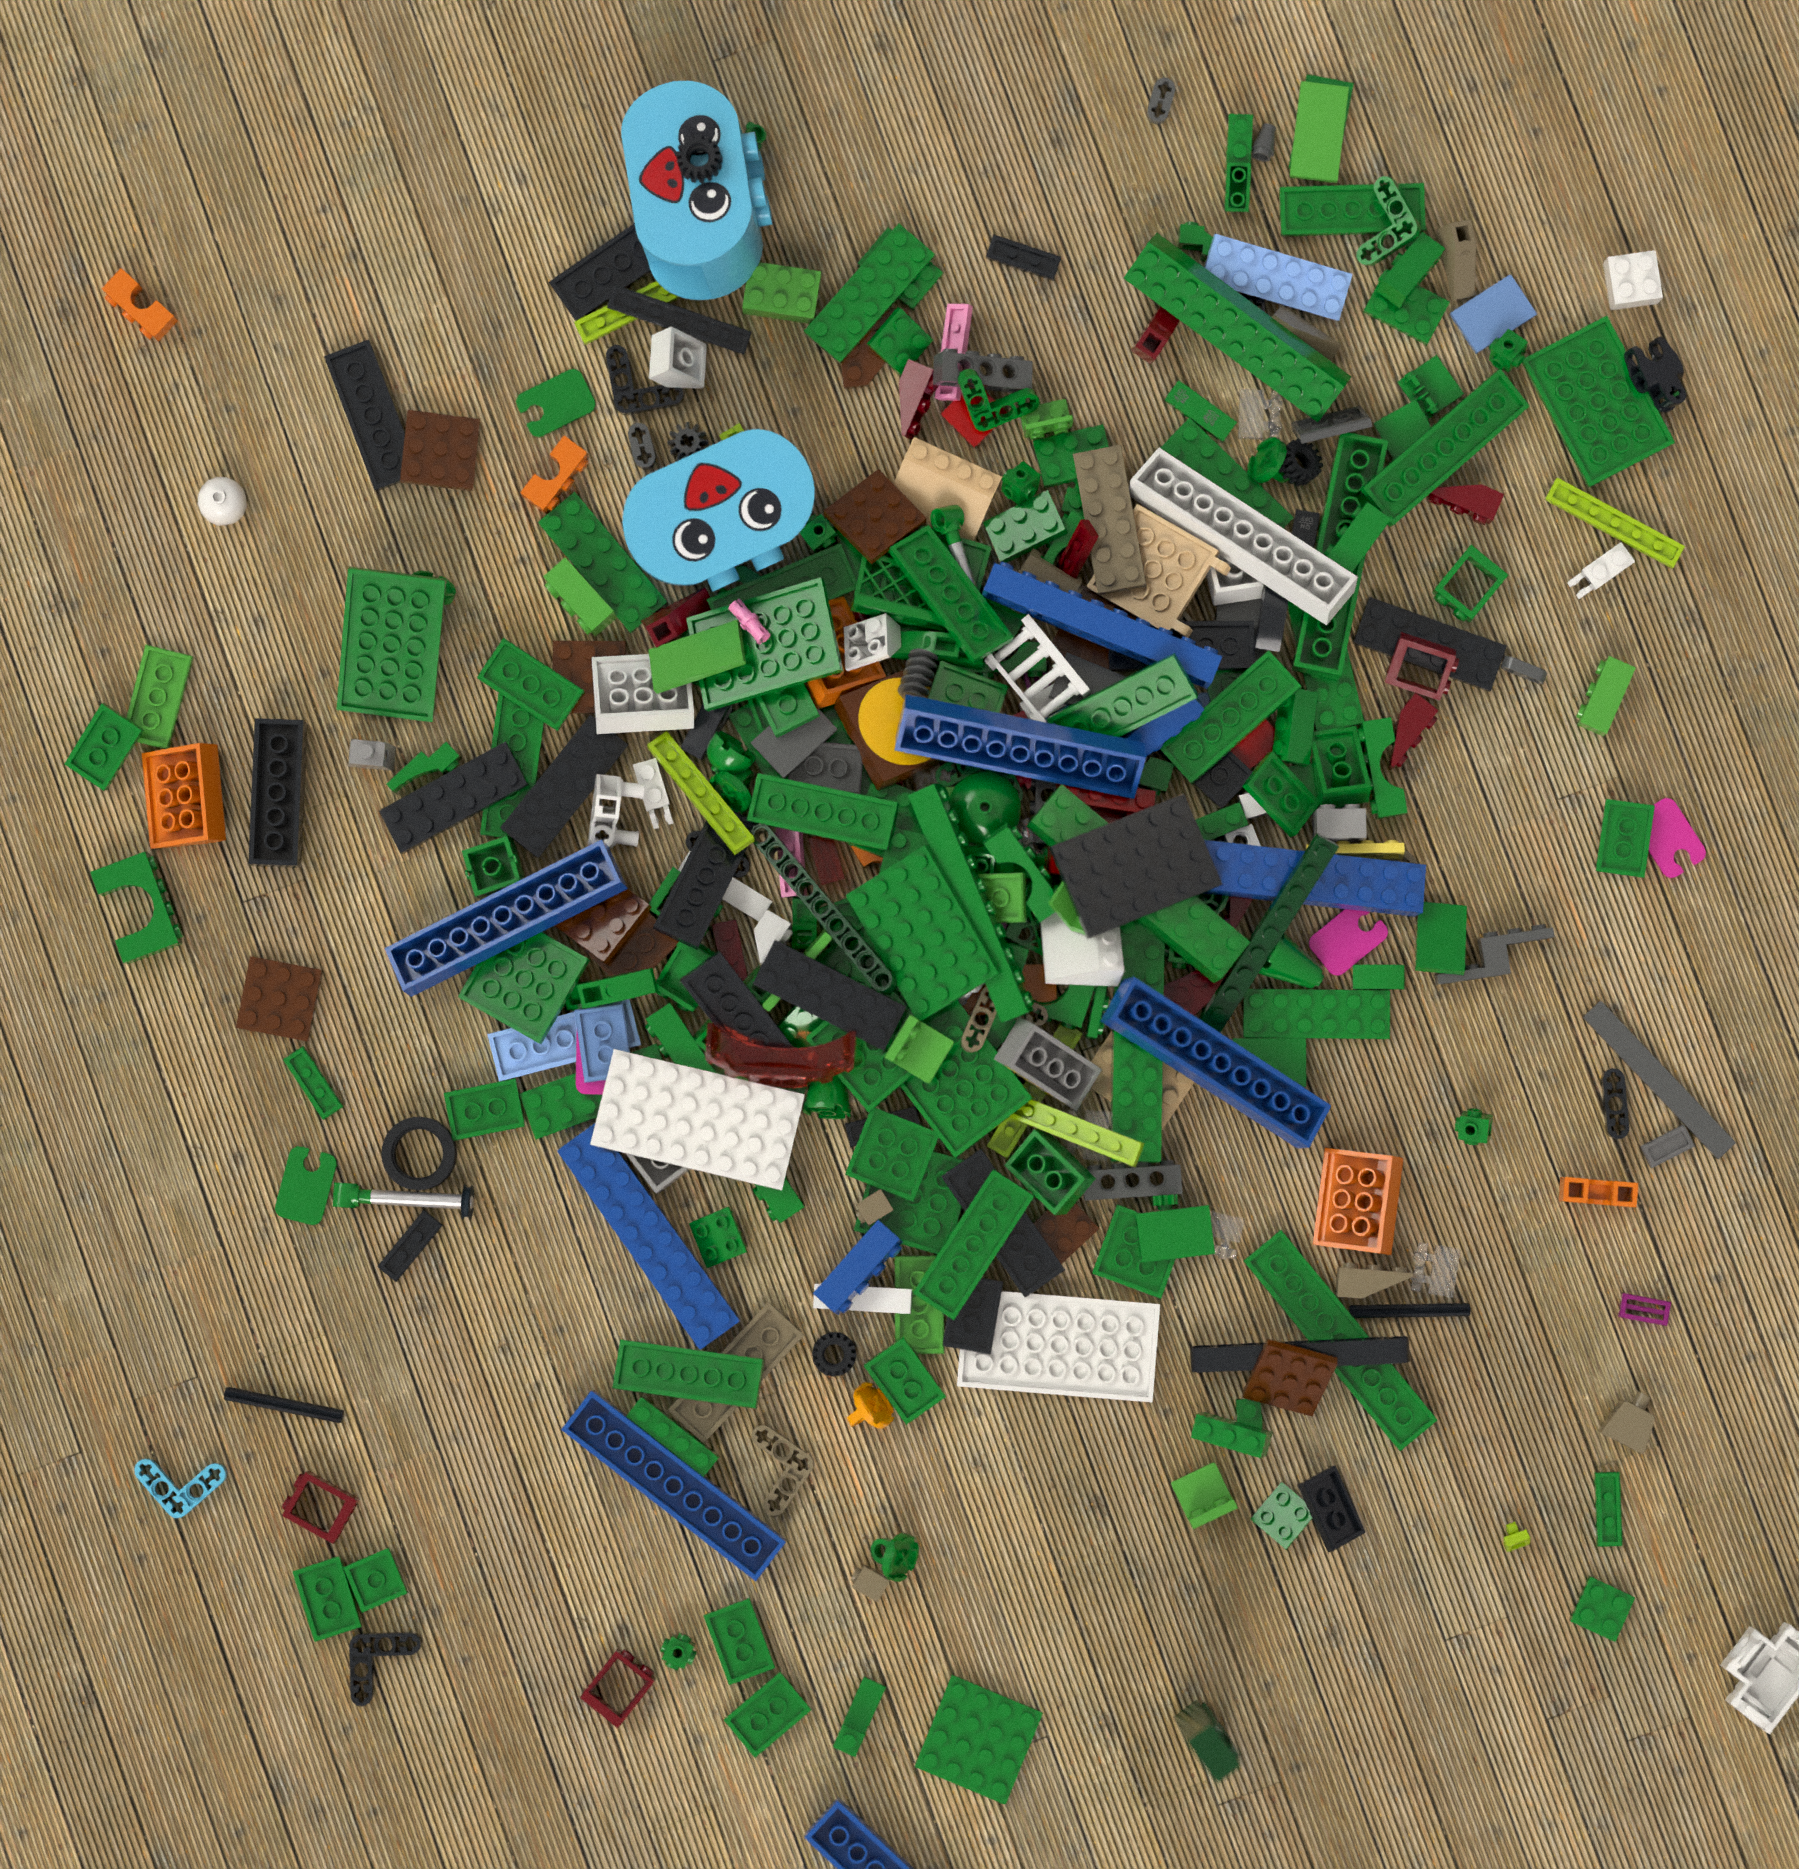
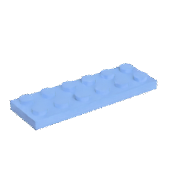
(1278, 277)
(519, 1055)

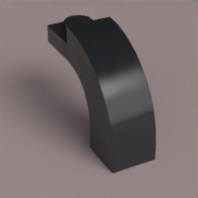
(1271, 620)

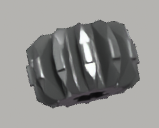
(691, 435)

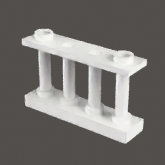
(1045, 650)

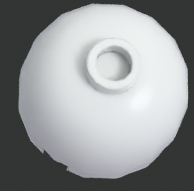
(222, 501)

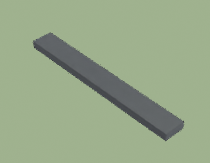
(1659, 1080)

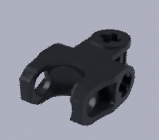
(1657, 376)

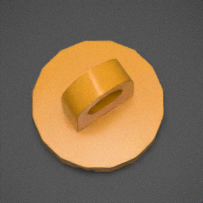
(871, 1407)

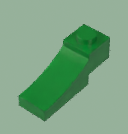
(1194, 238)
(443, 759)
(859, 1716)

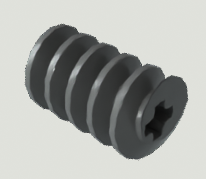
(918, 673)

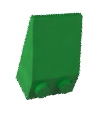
(1339, 767)

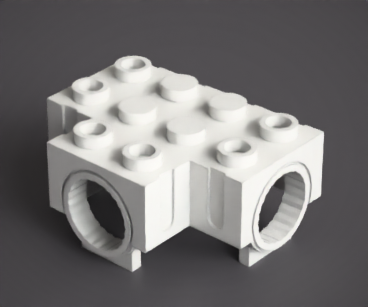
(1765, 1675)

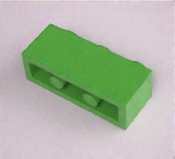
(1605, 695)

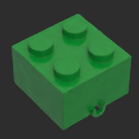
(492, 866)

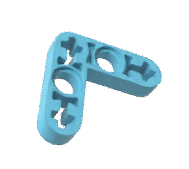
(184, 1494)

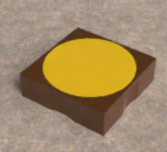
(872, 723)

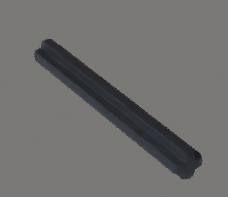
(1410, 1310)
(284, 1405)

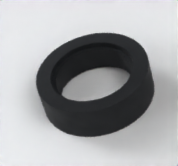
(389, 1153)

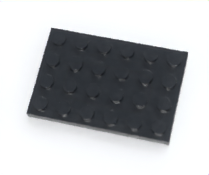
(1135, 866)

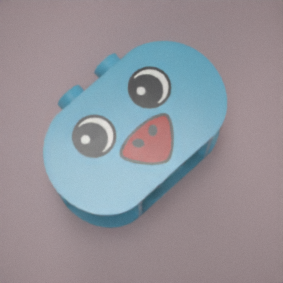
(697, 234)
(719, 510)

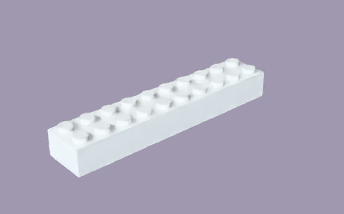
(1243, 536)

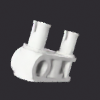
(606, 817)

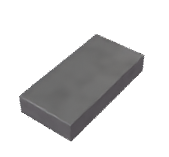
(1667, 1146)

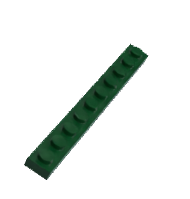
(1269, 932)

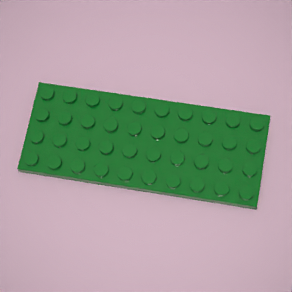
(969, 1090)

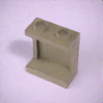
(1046, 571)

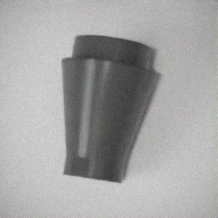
(1264, 144)

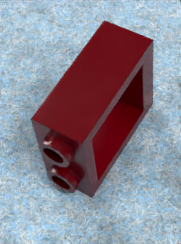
(1406, 640)
(340, 1522)
(603, 1707)

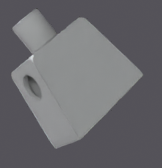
(371, 755)

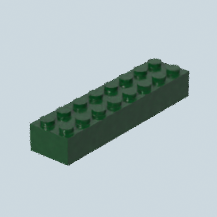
(1208, 1740)

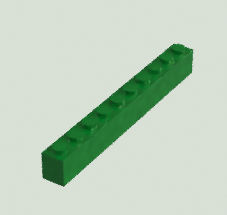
(951, 852)
(682, 1049)

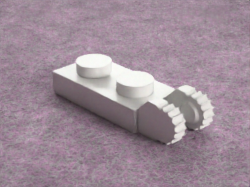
(1603, 569)
(654, 792)

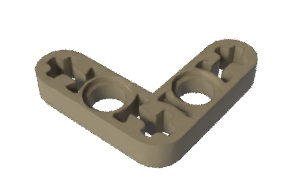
(991, 1015)
(791, 1470)

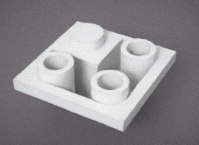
(871, 641)
(769, 929)

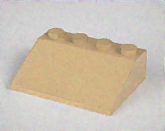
(940, 479)

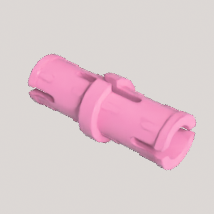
(749, 621)

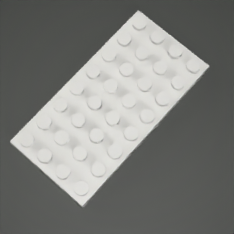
(697, 1119)
(1068, 1348)

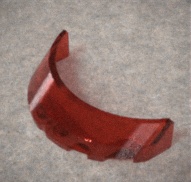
(779, 1065)

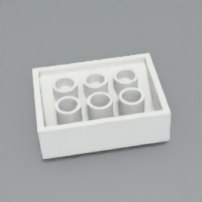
(627, 698)
(1079, 960)

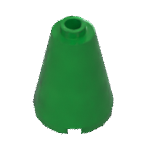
(1292, 965)
(828, 1099)

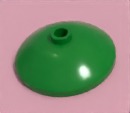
(989, 789)

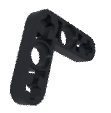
(628, 391)
(366, 1657)

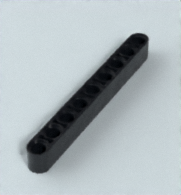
(1348, 1353)

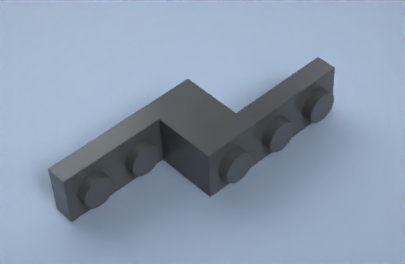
(1495, 954)

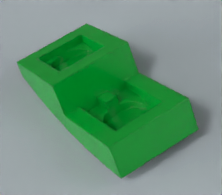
(803, 925)
(1379, 977)

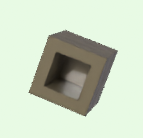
(873, 1208)
(869, 1582)

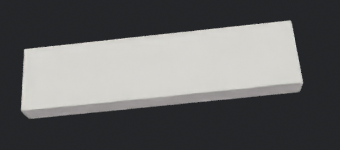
(743, 898)
(877, 1300)

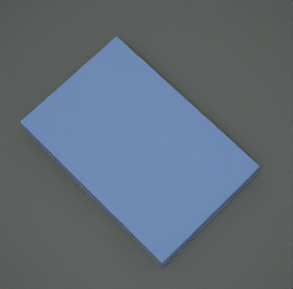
(1493, 313)
(599, 1033)

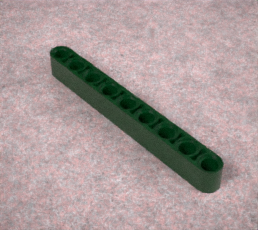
(833, 914)

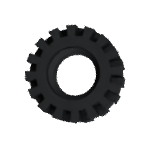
(695, 145)
(1309, 459)
(845, 1343)

